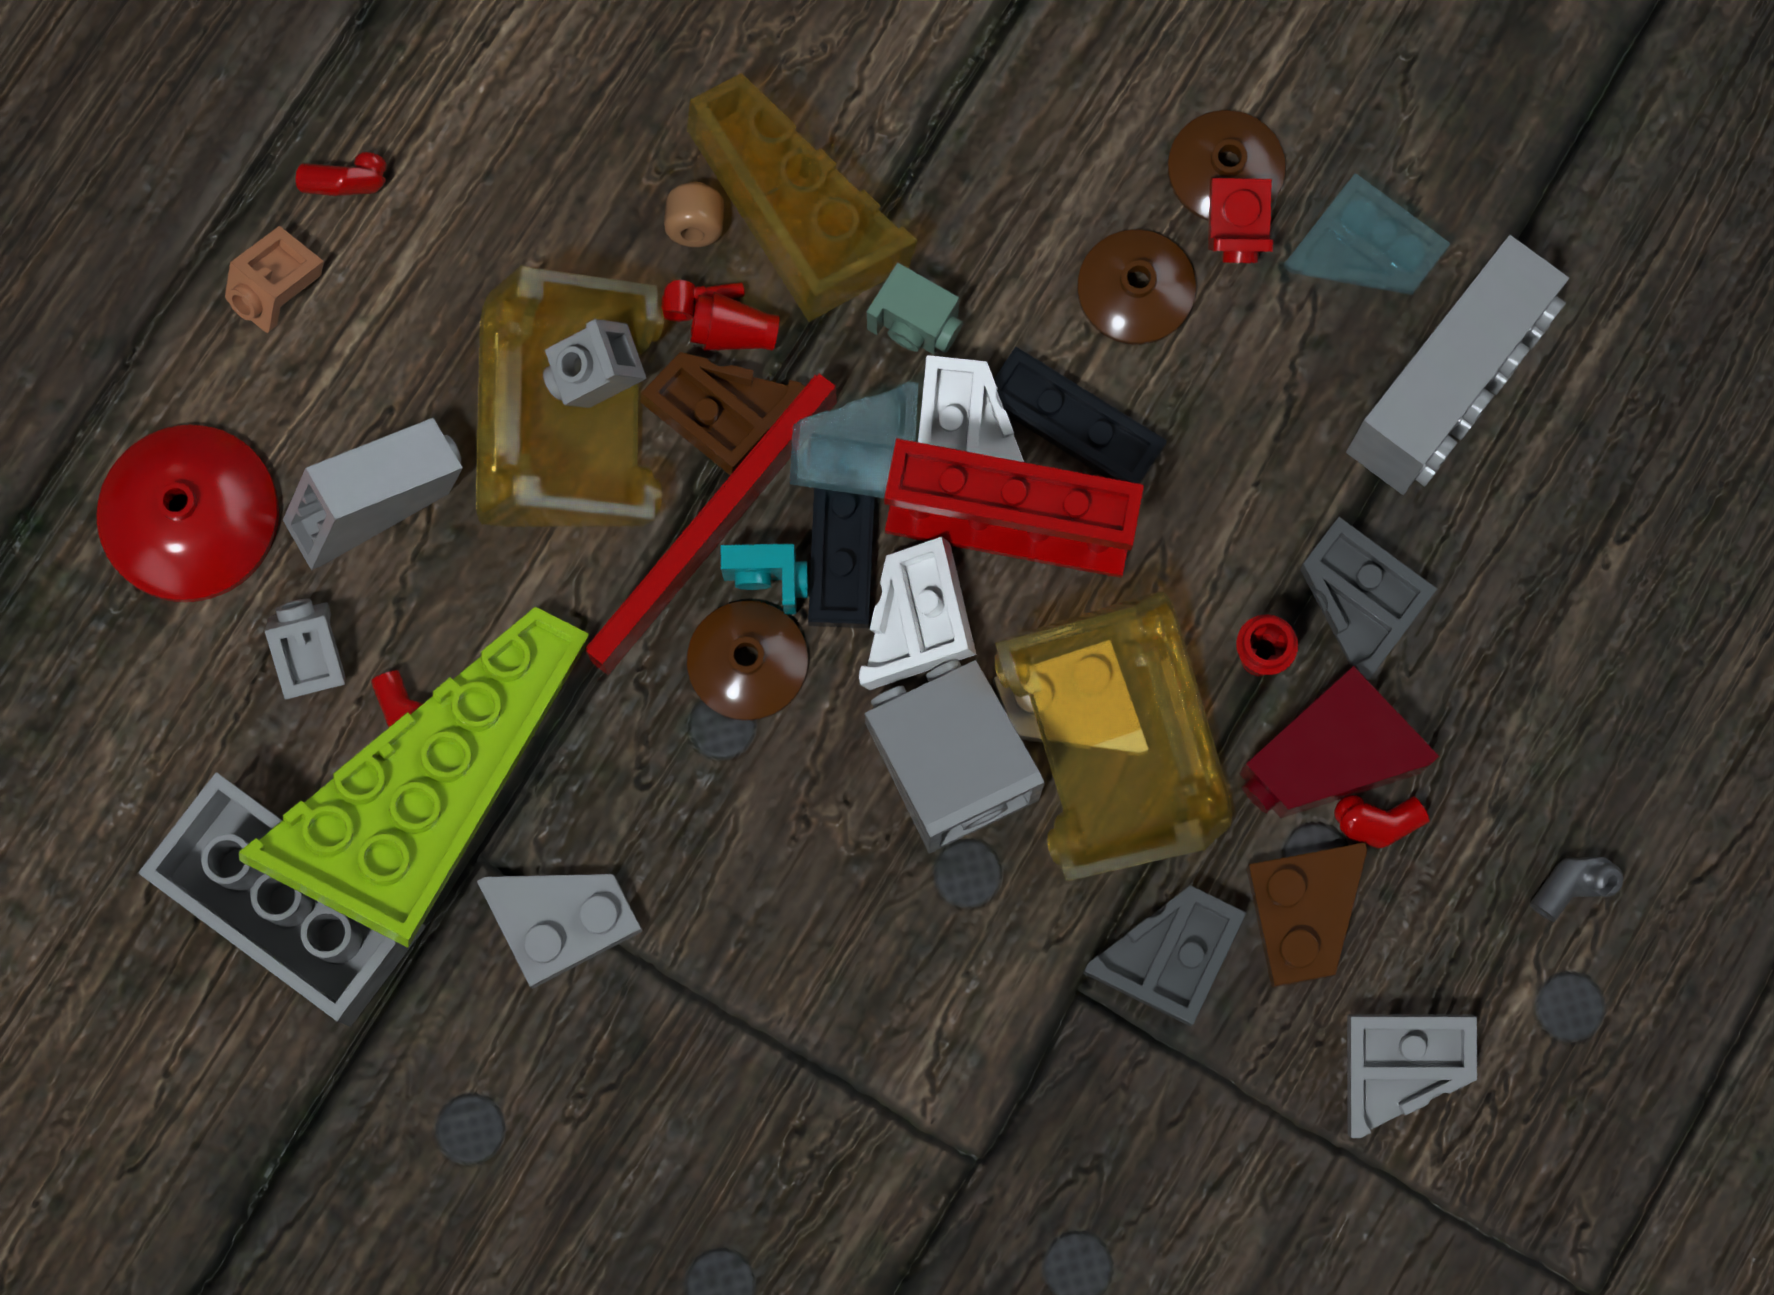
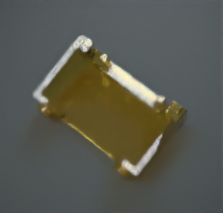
(534, 453)
(1120, 735)

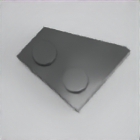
(1363, 594)
(1172, 954)

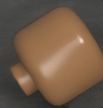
(694, 215)

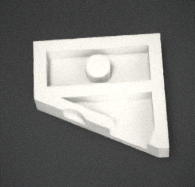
(918, 617)

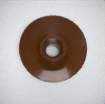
(1196, 152)
(1129, 312)
(751, 690)

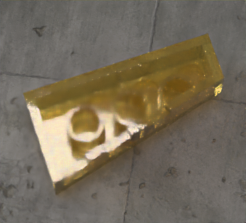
(802, 211)

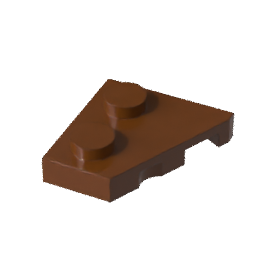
(717, 407)
(1305, 910)

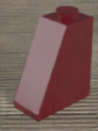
(1335, 750)

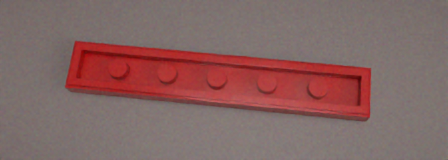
(707, 529)

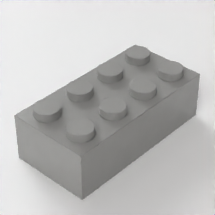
(1466, 354)
(288, 933)

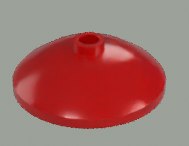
(208, 543)

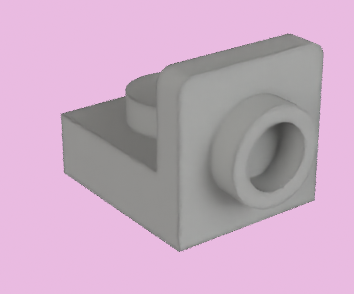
(304, 648)

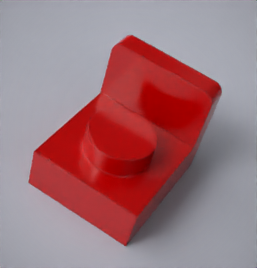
(1240, 218)

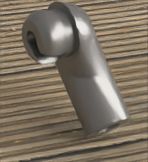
(1576, 879)

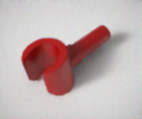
(681, 294)

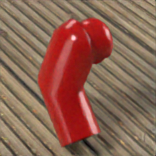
(331, 180)
(1377, 826)

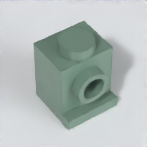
(915, 312)

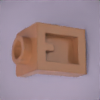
(269, 277)

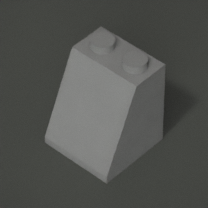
(953, 753)

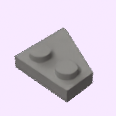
(559, 919)
(1404, 1063)

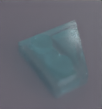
(1368, 243)
(855, 443)

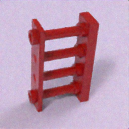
(1011, 508)

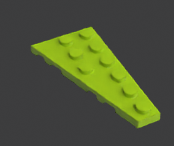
(412, 799)

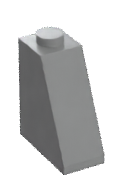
(370, 490)

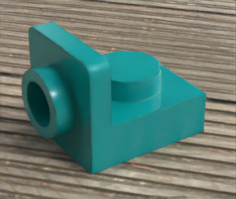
(758, 564)

